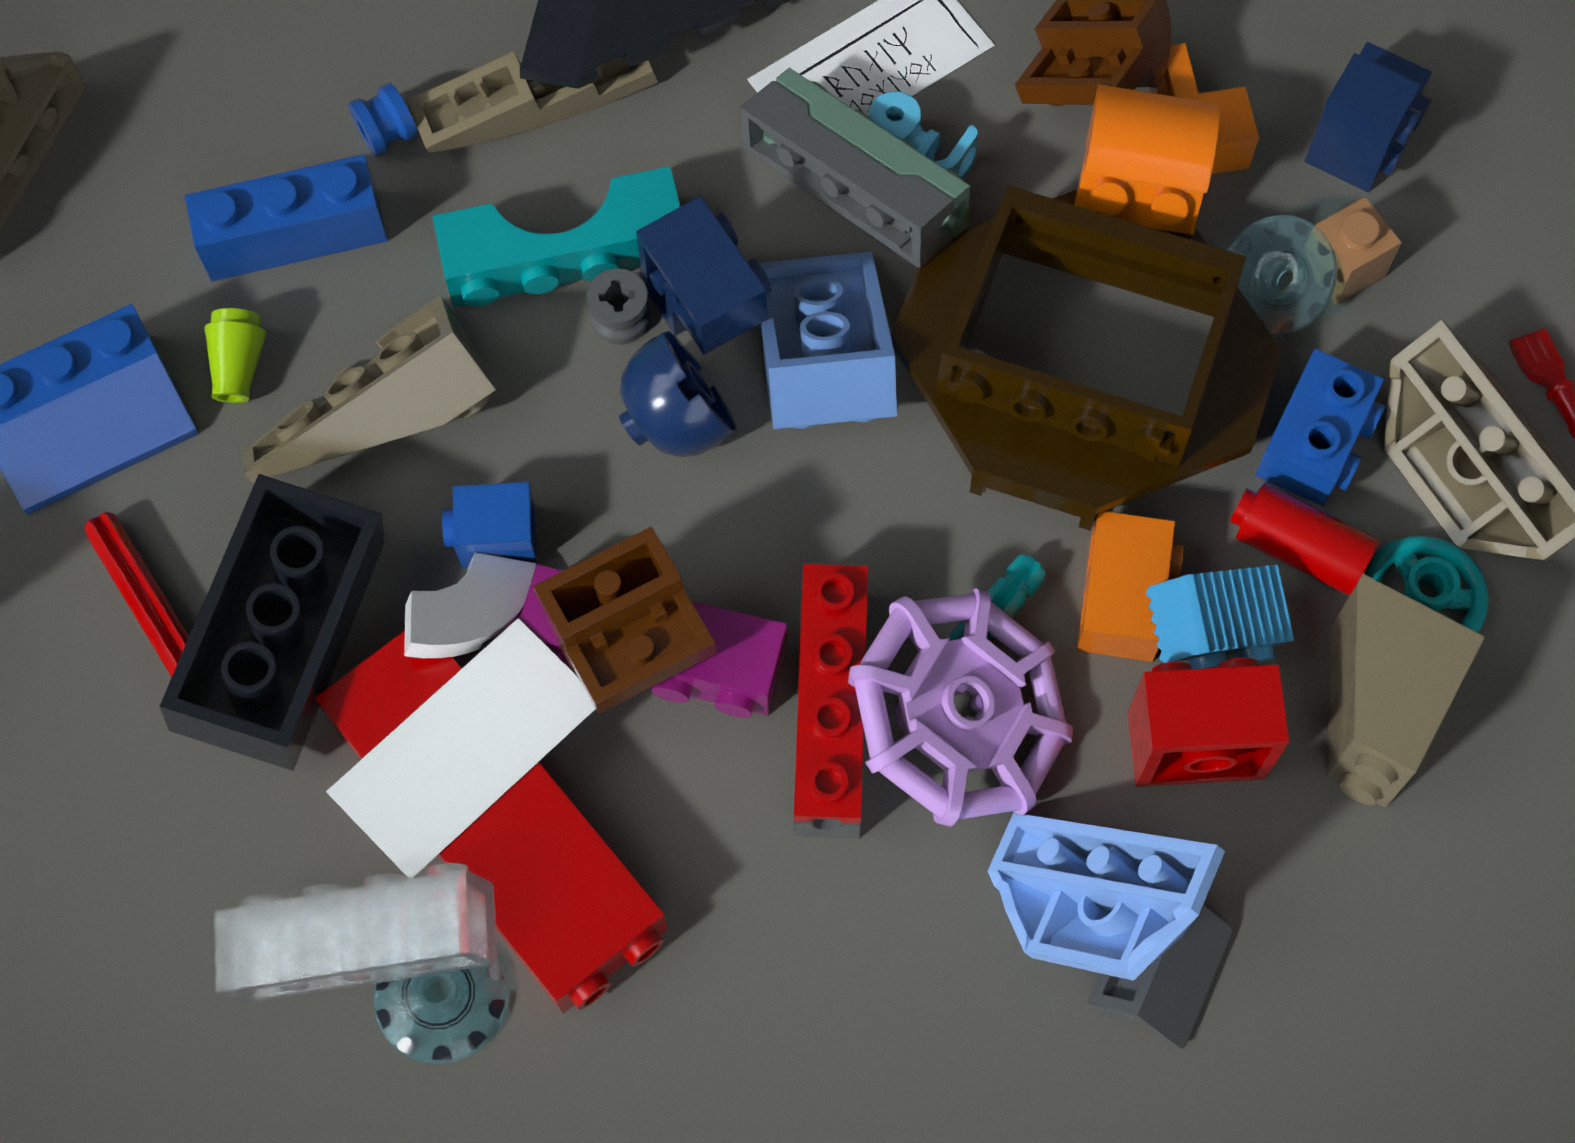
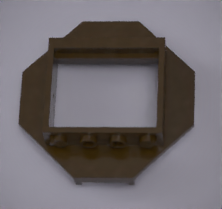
(1057, 437)

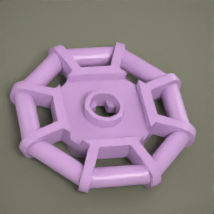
(929, 712)

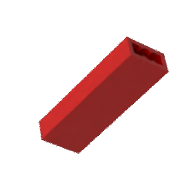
(556, 883)

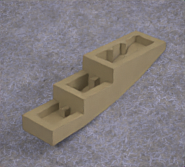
(498, 104)

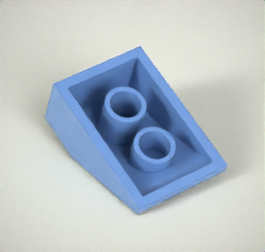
(827, 342)

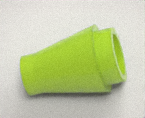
(233, 351)

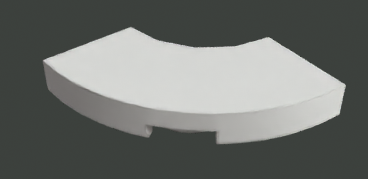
(469, 612)

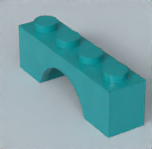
(494, 259)

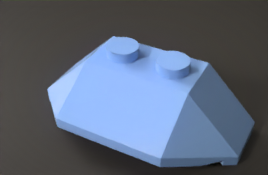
(1099, 892)

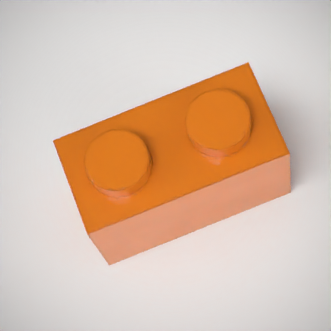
(1122, 563)

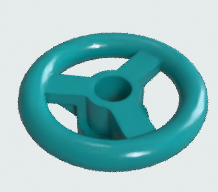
(1437, 572)

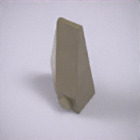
(412, 385)

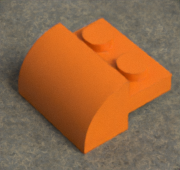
(1148, 158)

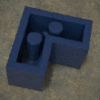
(1369, 117)
(701, 276)

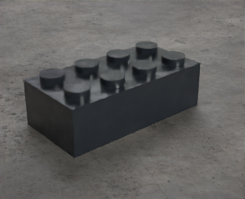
(274, 622)

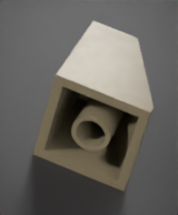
(1389, 688)

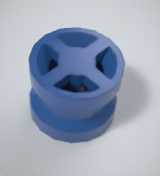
(383, 119)

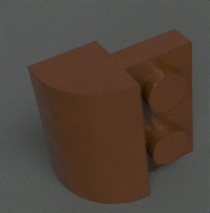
(1097, 44)
(624, 620)

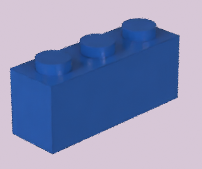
(286, 218)

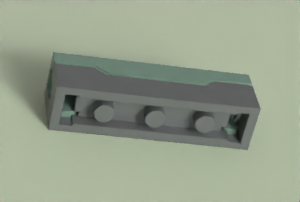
(855, 167)

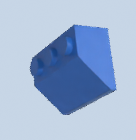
(86, 409)

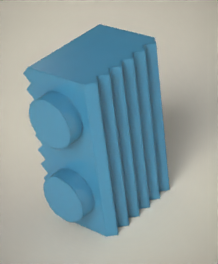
(1220, 615)

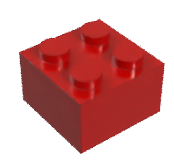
(1207, 723)

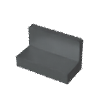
(1173, 987)

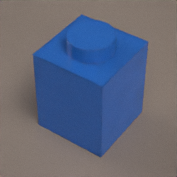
(492, 522)

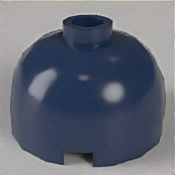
(671, 400)

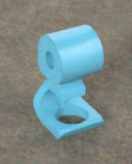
(901, 117)

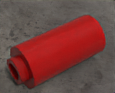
(1303, 537)

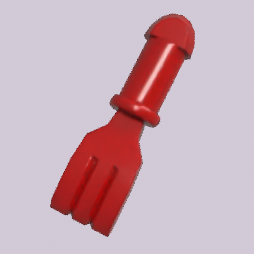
(1544, 366)

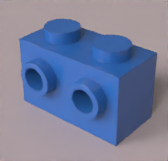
(1320, 427)

